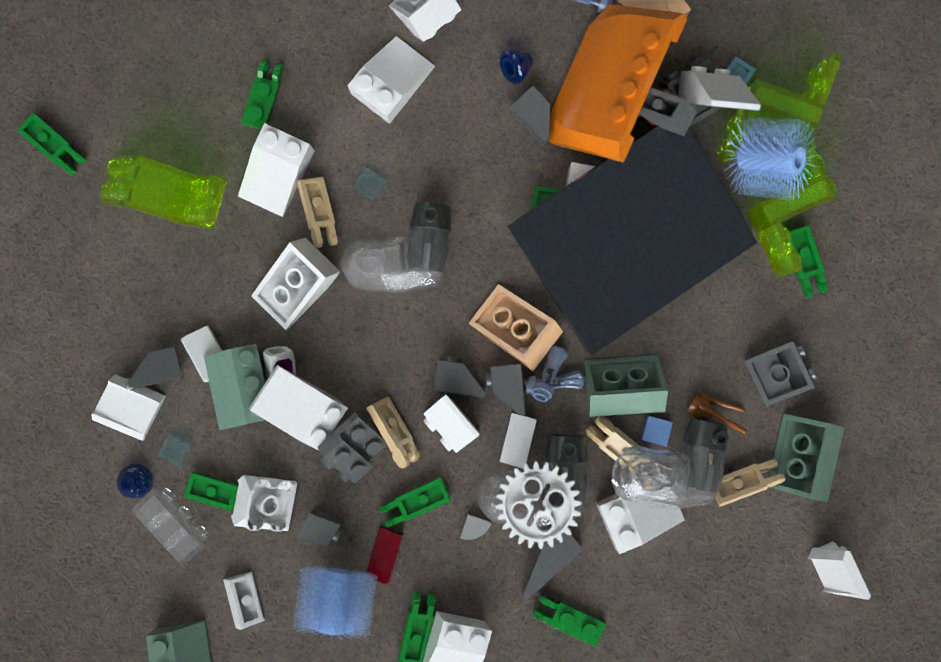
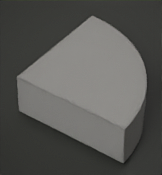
(474, 527)

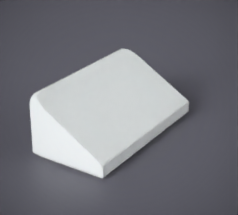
(199, 345)
(518, 440)
(244, 600)

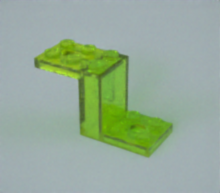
(782, 104)
(162, 191)
(770, 214)

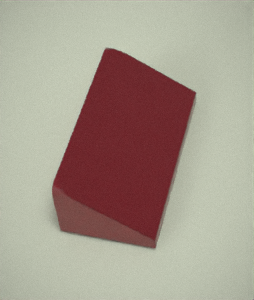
(384, 554)

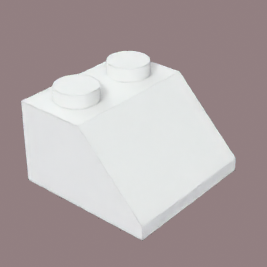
(425, 16)
(451, 424)

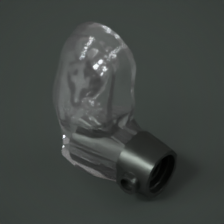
(402, 262)
(562, 450)
(675, 477)

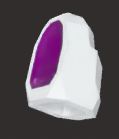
(279, 356)

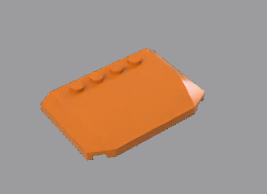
(612, 79)

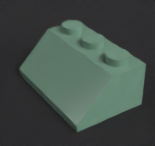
(234, 383)
(625, 385)
(807, 456)
(179, 643)

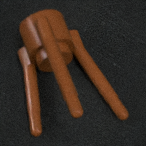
(701, 407)

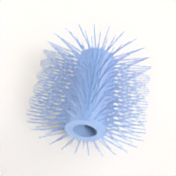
(771, 157)
(335, 601)

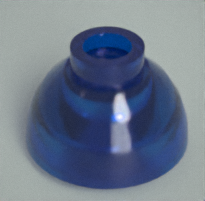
(515, 65)
(134, 481)

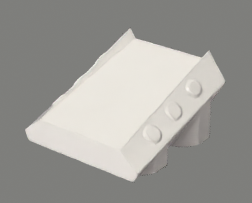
(128, 409)
(264, 503)
(838, 571)

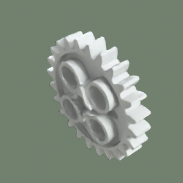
(560, 515)

